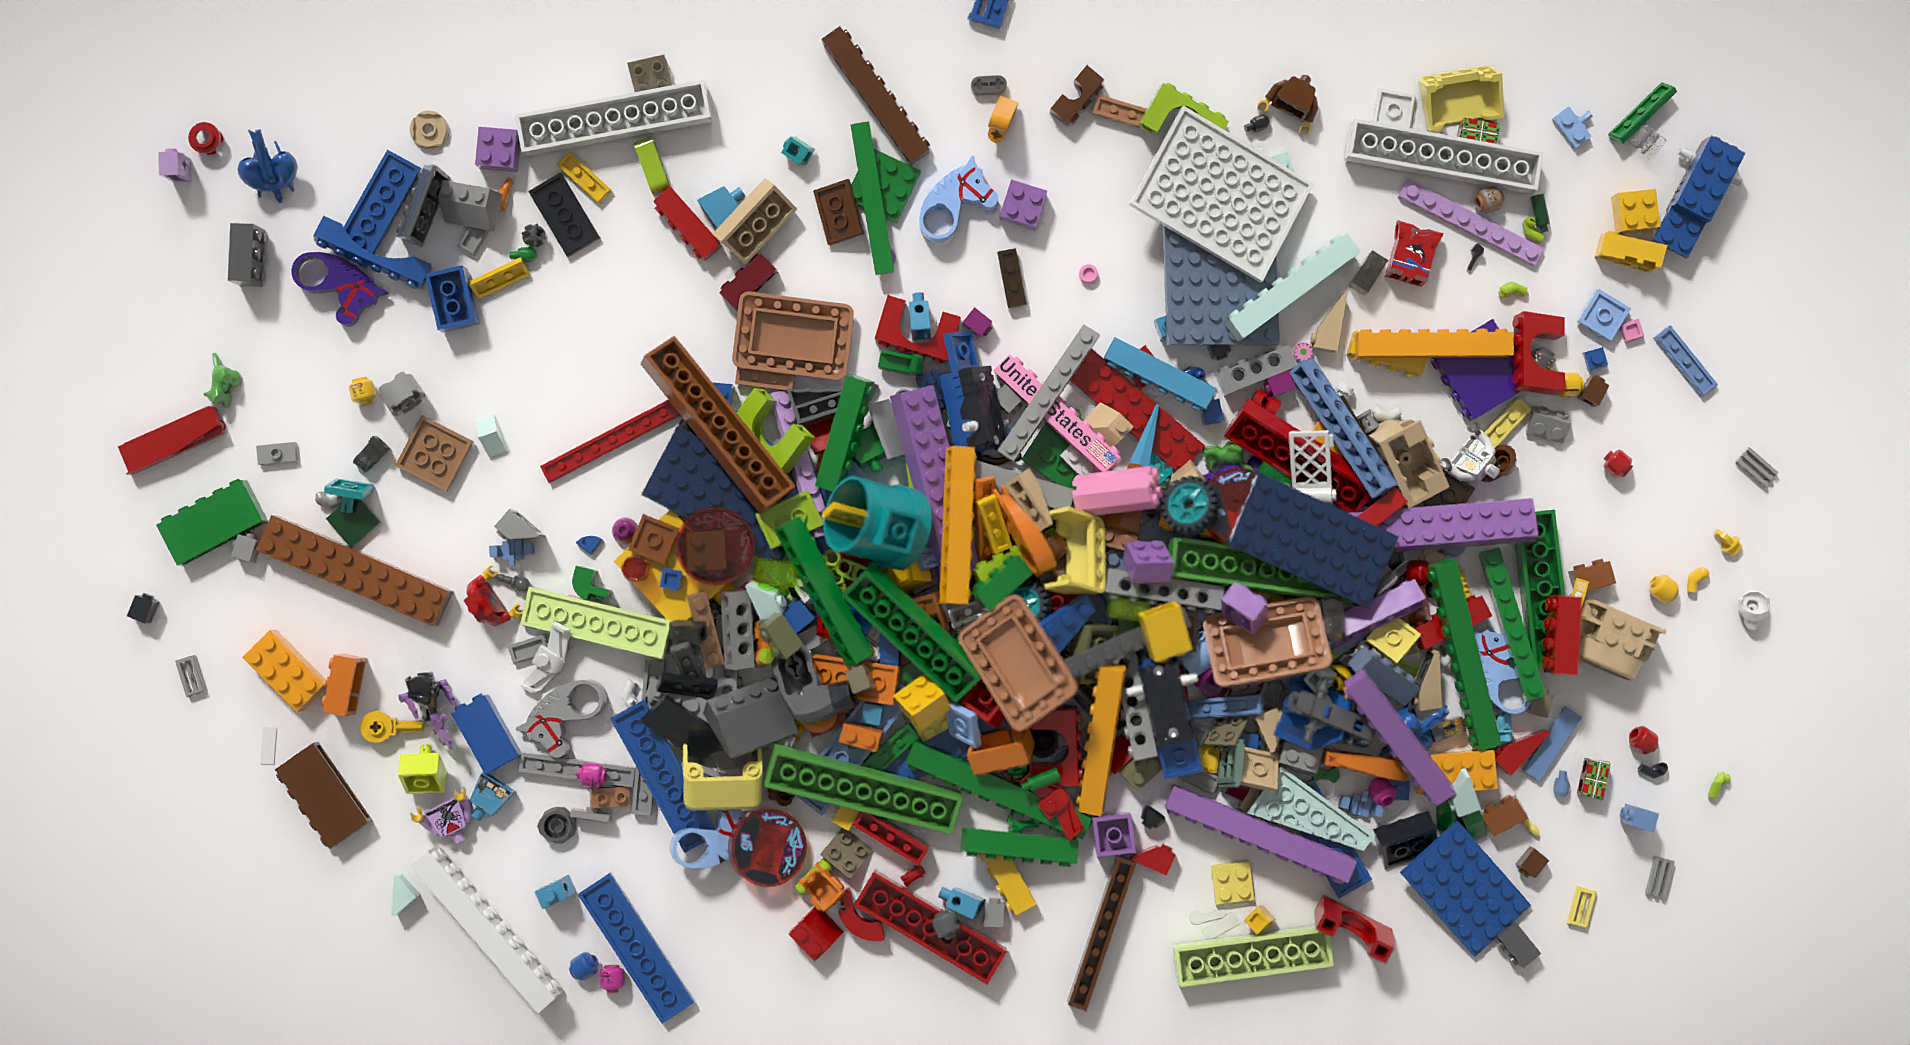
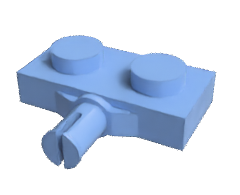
(1573, 126)

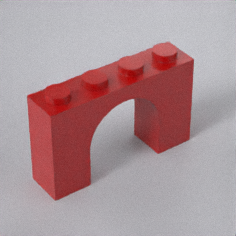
(890, 334)
(1527, 374)
(1065, 721)
(1332, 914)

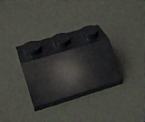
(1404, 839)

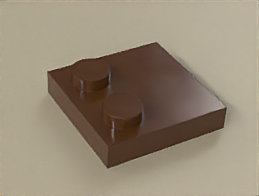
(705, 550)

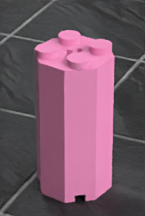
(1117, 491)

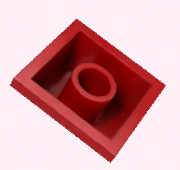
(815, 933)

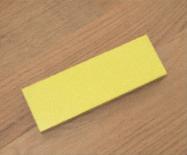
(1507, 421)

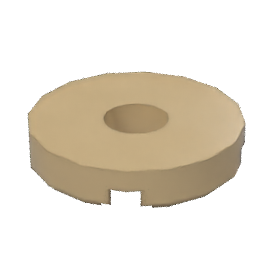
(434, 139)

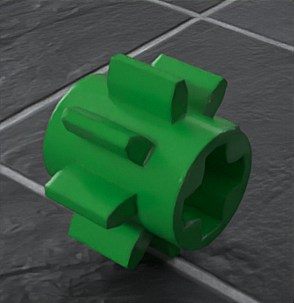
(1016, 771)

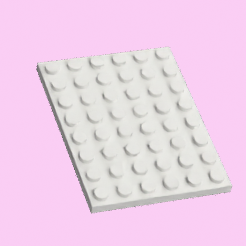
(1221, 194)

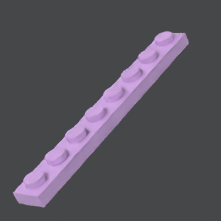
(1470, 222)
(802, 470)

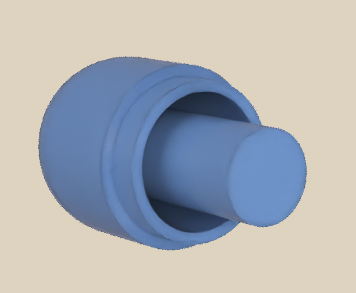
(1561, 784)

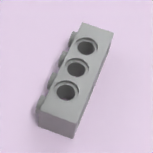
(1230, 385)
(731, 621)

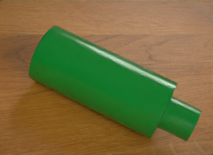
(1041, 780)

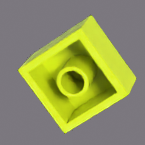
(422, 772)

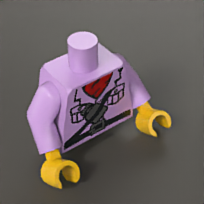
(447, 817)

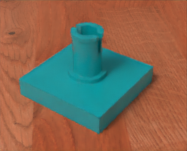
(349, 491)

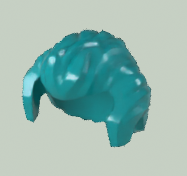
(1157, 462)

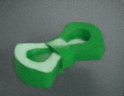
(1332, 775)

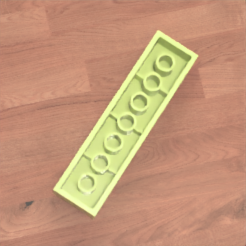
(1251, 955)

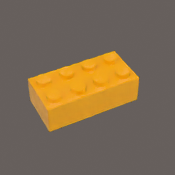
(285, 670)
(1478, 764)

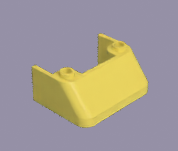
(1085, 552)
(722, 792)

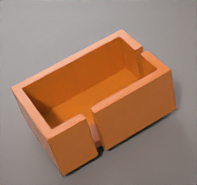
(344, 678)
(1000, 752)

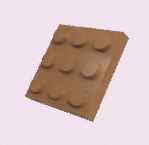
(434, 453)

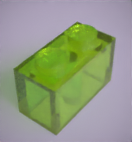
(774, 572)
(1125, 609)

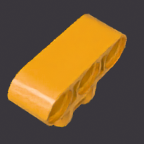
(1001, 118)

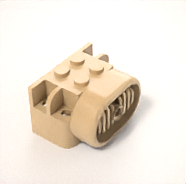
(1409, 459)
(1615, 640)

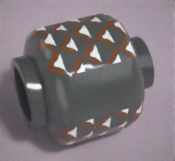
(1544, 358)

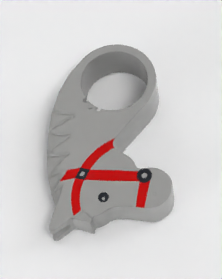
(548, 717)

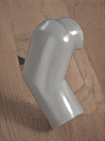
(327, 502)

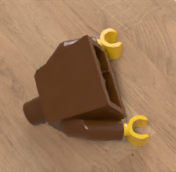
(1295, 99)

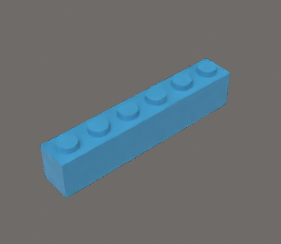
(1160, 374)

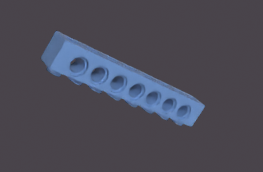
(1344, 428)

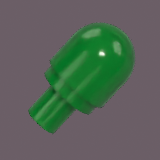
(526, 253)

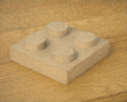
(1260, 769)

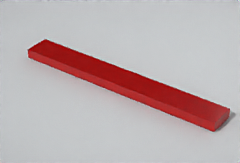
(609, 441)

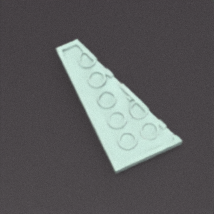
(1306, 810)

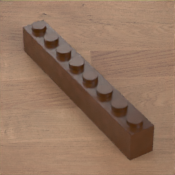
(875, 95)
(1101, 932)

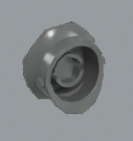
(557, 825)

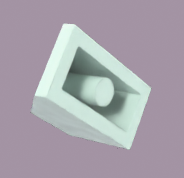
(765, 600)
(1465, 799)

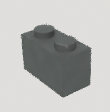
(1518, 945)

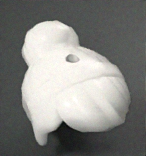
(1759, 602)

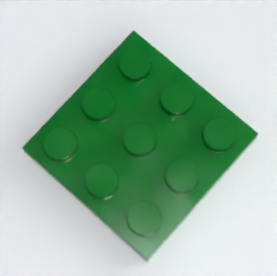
(895, 181)

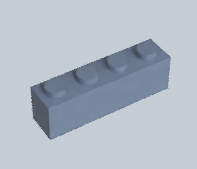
(1387, 677)

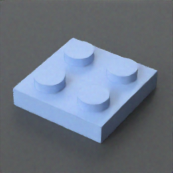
(1603, 315)
(963, 725)

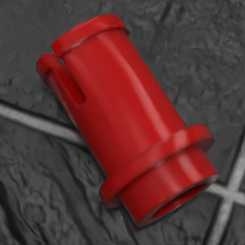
(913, 875)

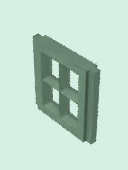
(1231, 765)

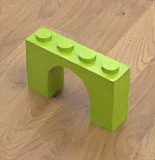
(1169, 99)
(793, 443)

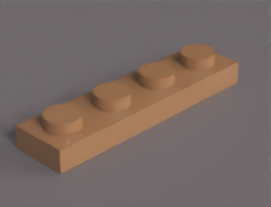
(710, 647)

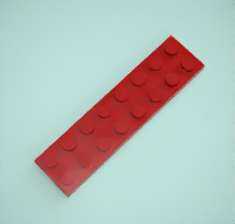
(1107, 385)

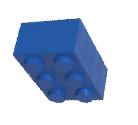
(452, 299)

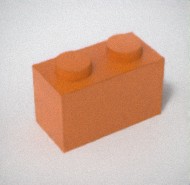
(861, 736)

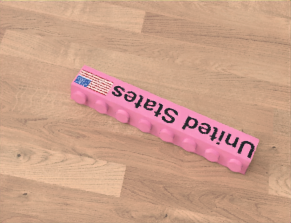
(1060, 418)

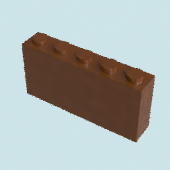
(323, 795)

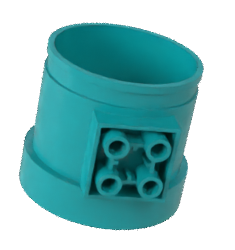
(894, 525)

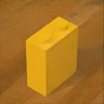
(1165, 632)

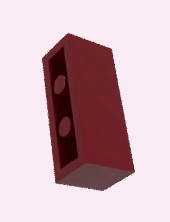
(748, 279)

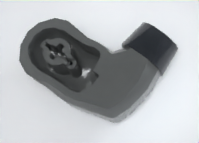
(805, 690)

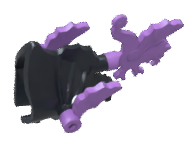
(425, 691)

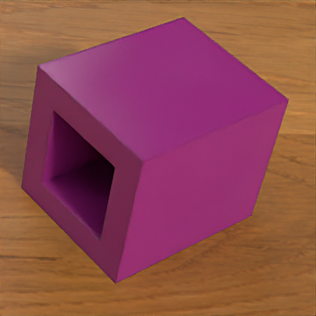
(978, 323)
(1279, 384)

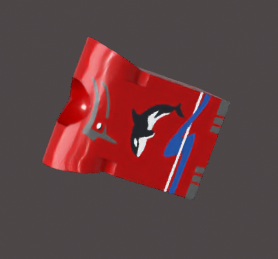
(1412, 254)

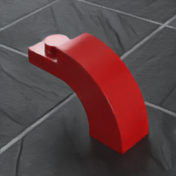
(863, 928)

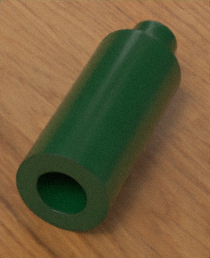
(1540, 212)

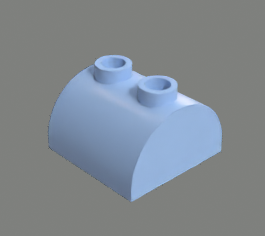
(1198, 661)

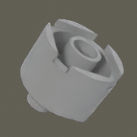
(401, 393)

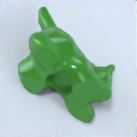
(222, 381)
(1228, 454)

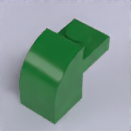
(583, 584)

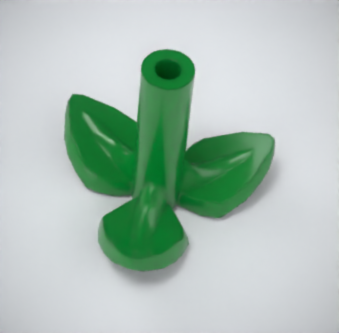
(1016, 826)

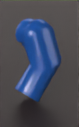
(1195, 372)

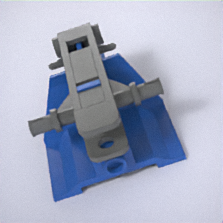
(1320, 718)

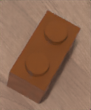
(1598, 574)
(1504, 814)

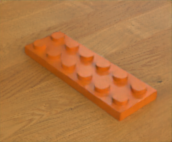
(885, 677)

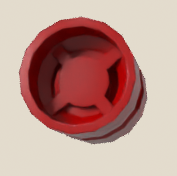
(1270, 404)

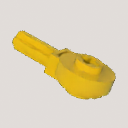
(389, 726)

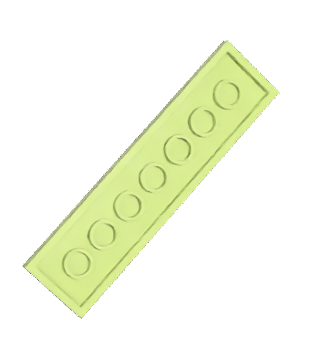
(597, 622)

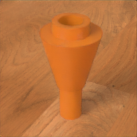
(505, 191)

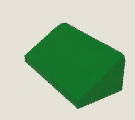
(1444, 816)

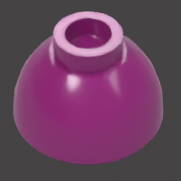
(624, 530)

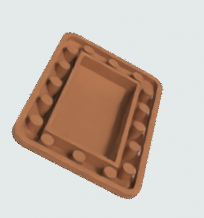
(792, 336)
(1284, 646)
(1018, 662)

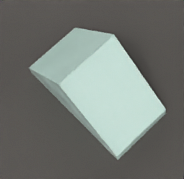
(490, 436)
(403, 894)

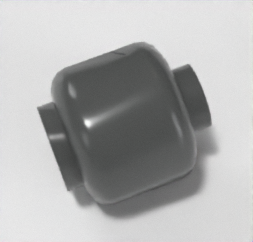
(946, 924)

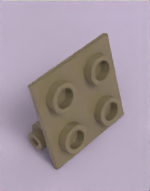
(649, 73)
(1226, 732)
(846, 852)

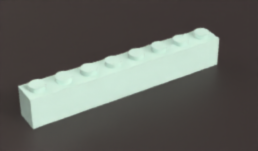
(1292, 287)

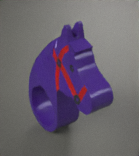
(354, 286)

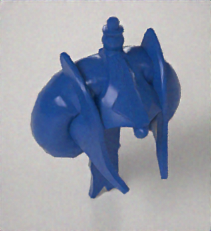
(267, 173)
(1419, 729)

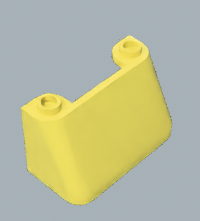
(1462, 94)

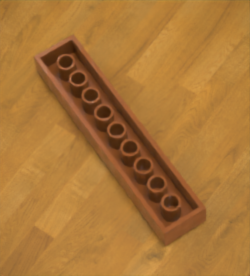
(717, 424)
(354, 570)

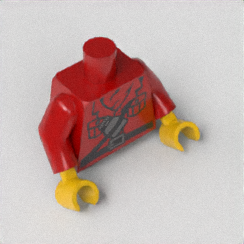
(484, 602)

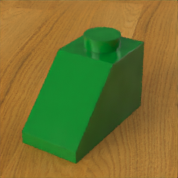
(1473, 824)

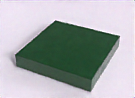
(353, 525)

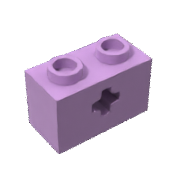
(174, 165)

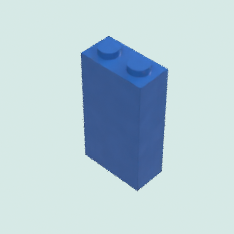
(486, 733)

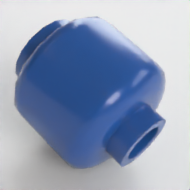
(583, 966)

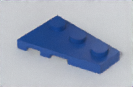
(1067, 621)

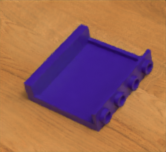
(1477, 382)

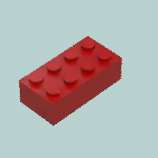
(1562, 634)

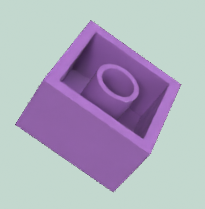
(497, 149)
(1023, 205)
(1148, 562)
(1244, 608)
(1113, 834)

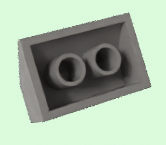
(469, 205)
(887, 429)

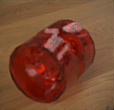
(635, 568)

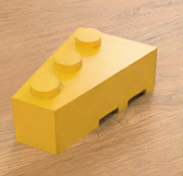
(1630, 251)

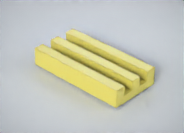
(1584, 924)

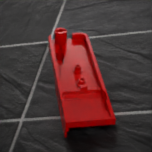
(171, 439)

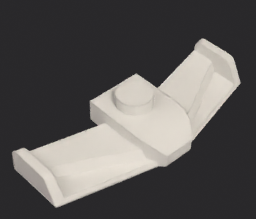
(548, 659)

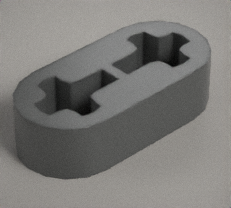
(987, 80)

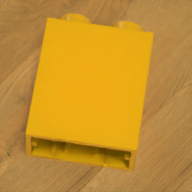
(669, 602)

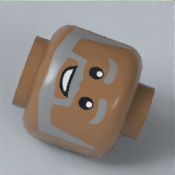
(1489, 200)

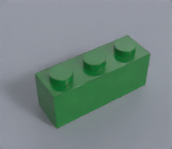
(1001, 582)

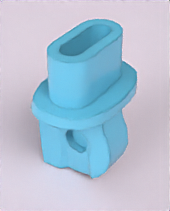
(1504, 727)

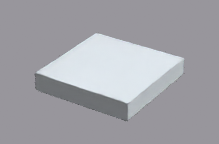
(1393, 107)

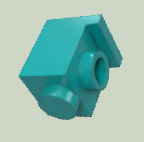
(790, 150)

